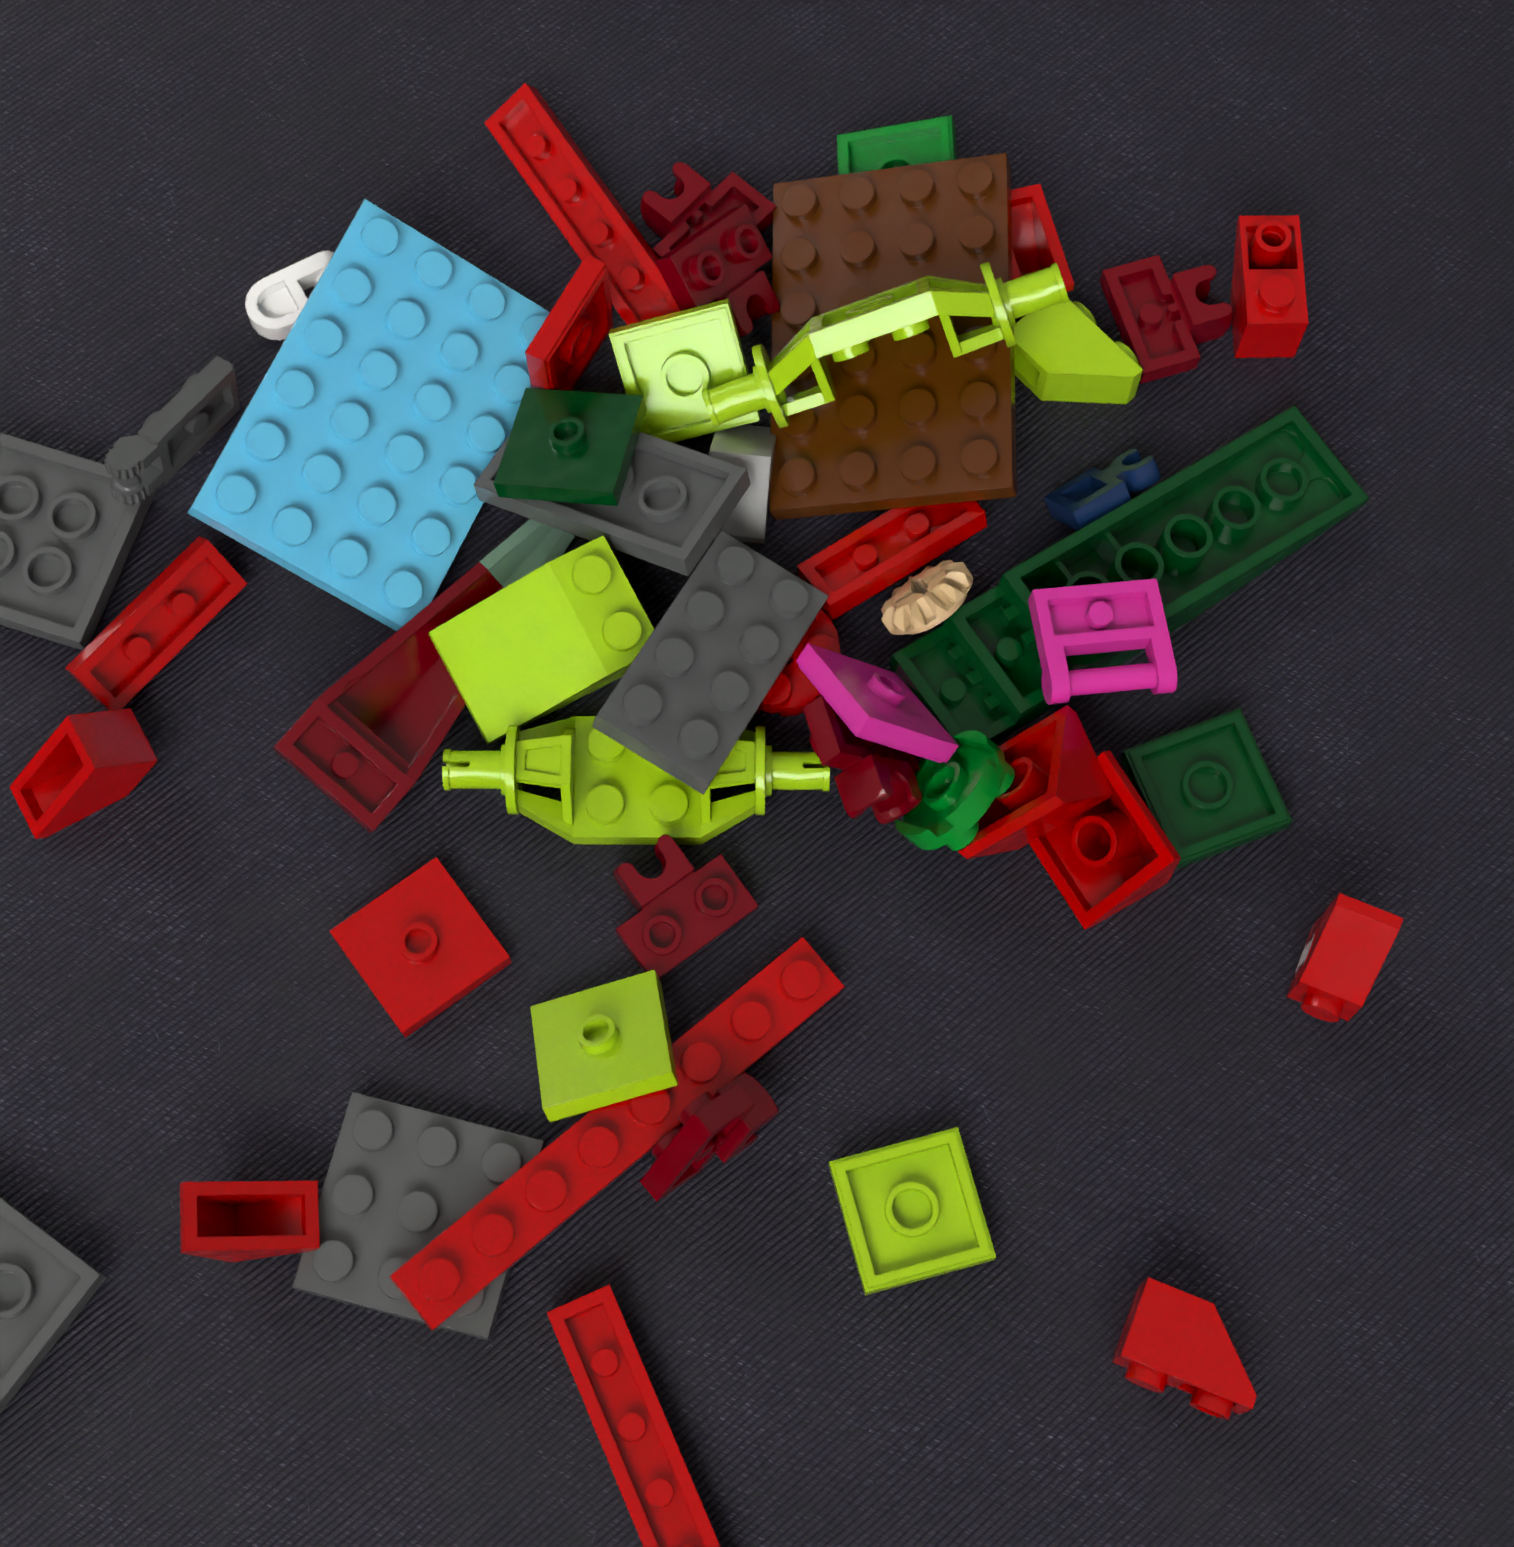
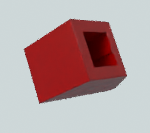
(1268, 287)
(1184, 1345)

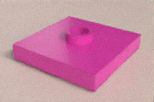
(876, 704)

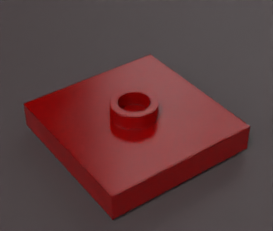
(572, 329)
(420, 947)

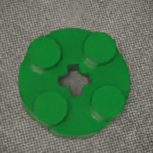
(956, 793)

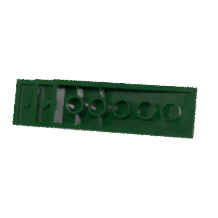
(1192, 532)

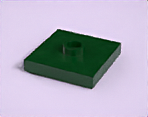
(570, 446)
(1207, 787)

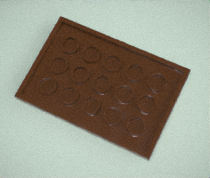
(905, 413)

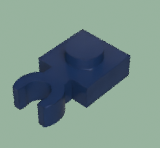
(1101, 491)

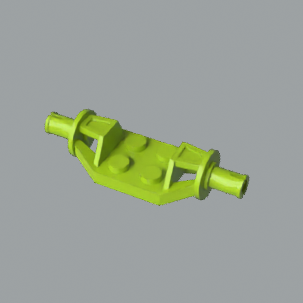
(899, 311)
(620, 796)

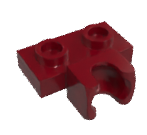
(699, 206)
(721, 266)
(1164, 316)
(871, 772)
(679, 908)
(711, 1126)

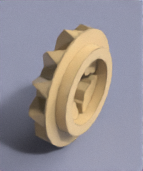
(927, 598)

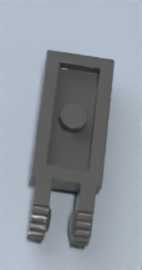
(173, 433)

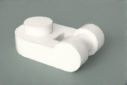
(279, 298)

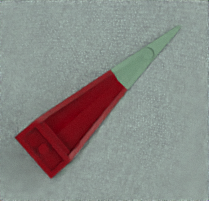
(390, 712)

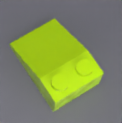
(544, 639)

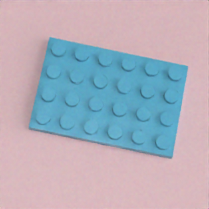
(377, 421)

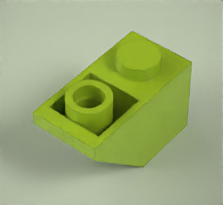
(1071, 359)

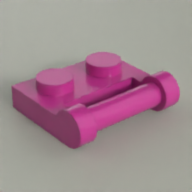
(1102, 621)

